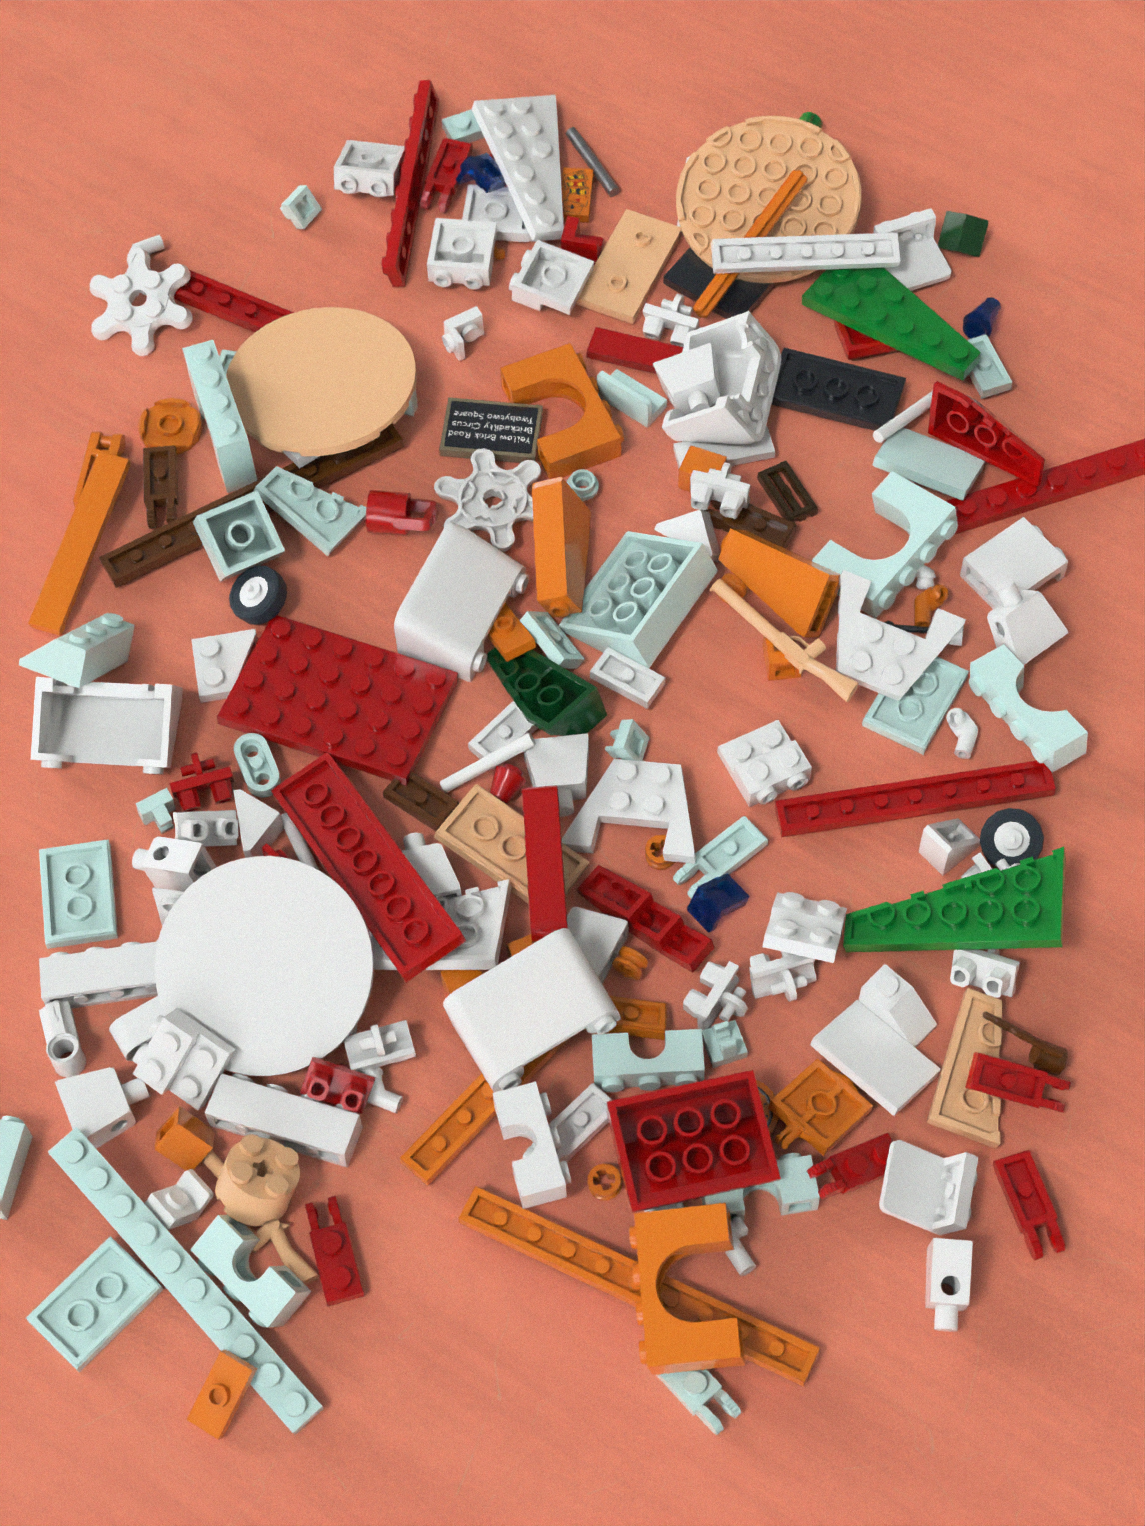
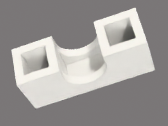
(523, 1114)

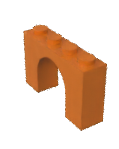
(564, 375)
(662, 1241)

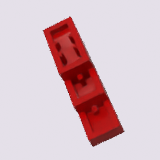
(646, 919)

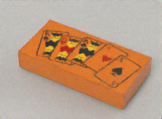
(577, 193)

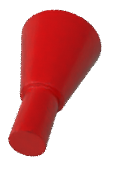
(506, 782)

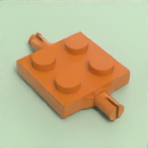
(819, 1108)

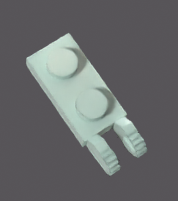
(723, 853)
(695, 1391)

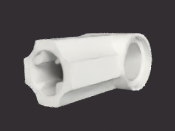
(62, 1037)

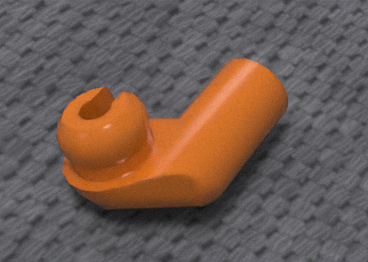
(928, 602)

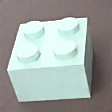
(238, 536)

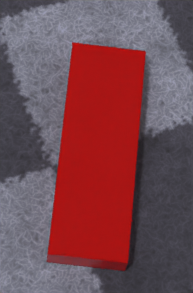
(629, 350)

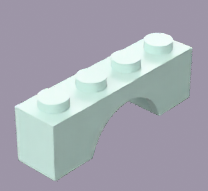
(1052, 736)

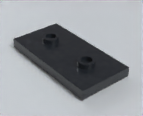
(837, 390)

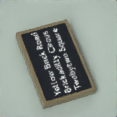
(501, 427)

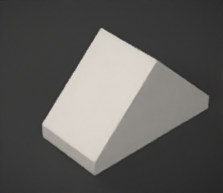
(692, 527)
(257, 823)
(947, 844)

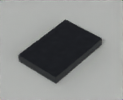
(692, 276)

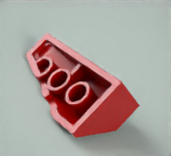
(979, 432)

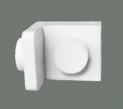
(462, 329)
(180, 1202)

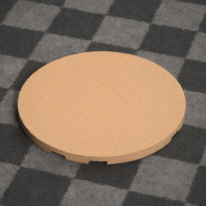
(744, 167)
(322, 380)

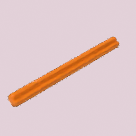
(760, 228)

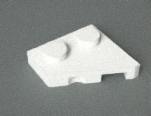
(220, 662)

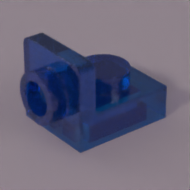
(483, 171)
(716, 900)

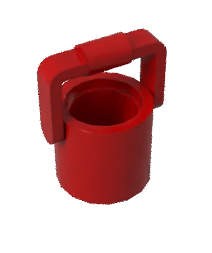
(391, 513)

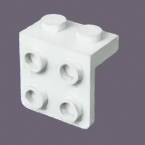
(919, 253)
(928, 1188)

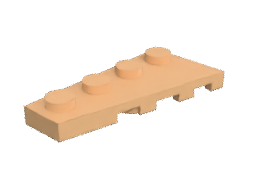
(953, 1105)

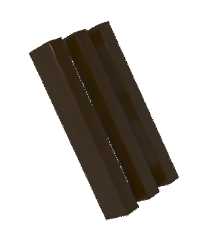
(798, 512)

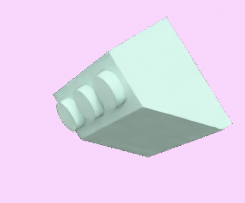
(84, 651)

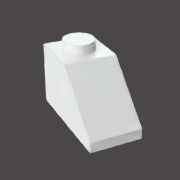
(897, 1005)

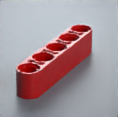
(544, 861)

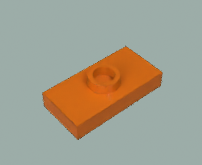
(510, 635)
(221, 1394)

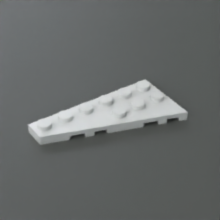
(526, 148)
(482, 922)

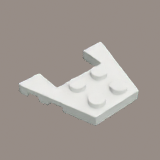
(882, 654)
(637, 796)

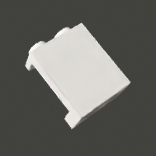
(1016, 555)

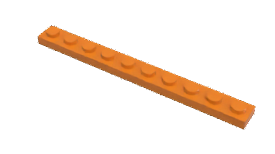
(613, 1274)

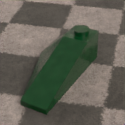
(549, 693)

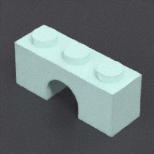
(619, 1068)
(794, 1191)
(225, 1254)

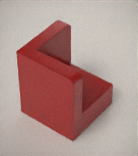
(580, 244)

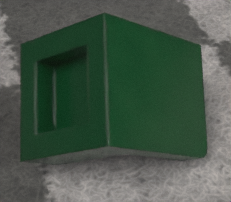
(963, 233)

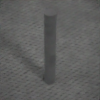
(592, 161)

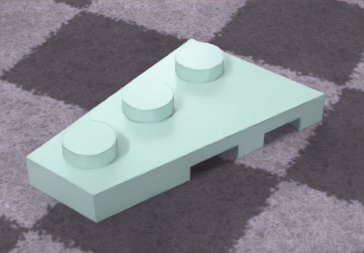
(313, 512)

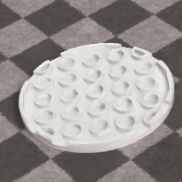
(267, 962)

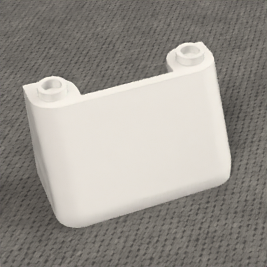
(748, 377)
(457, 601)
(105, 724)
(529, 1007)

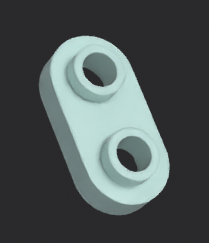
(257, 767)

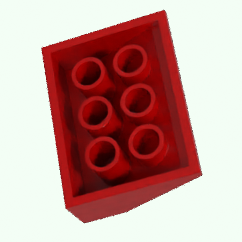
(692, 1141)

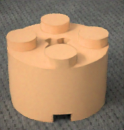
(258, 1180)

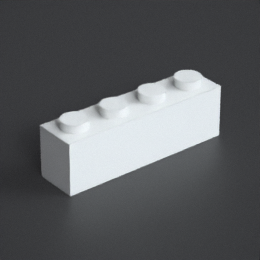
(99, 975)
(286, 1118)

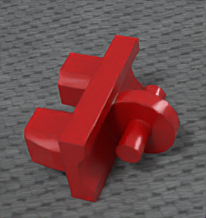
(187, 789)
(337, 1085)

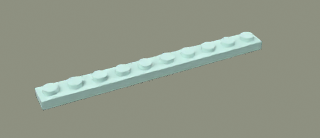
(184, 1278)

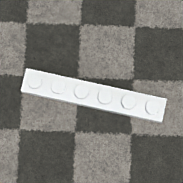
(805, 252)

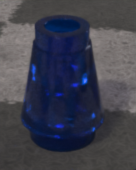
(982, 318)

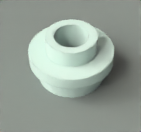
(583, 478)

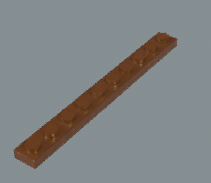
(181, 536)

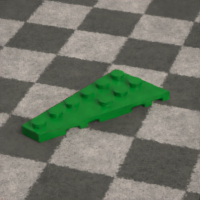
(889, 312)
(976, 912)

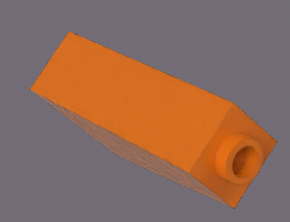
(560, 546)
(782, 579)

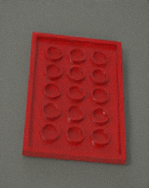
(338, 698)

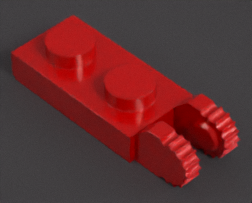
(444, 173)
(1013, 1082)
(854, 1166)
(1028, 1201)
(334, 1256)

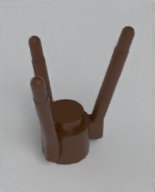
(1043, 1054)

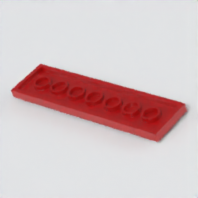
(368, 866)

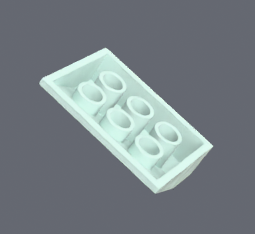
(641, 595)

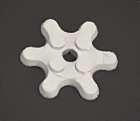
(143, 320)
(490, 481)

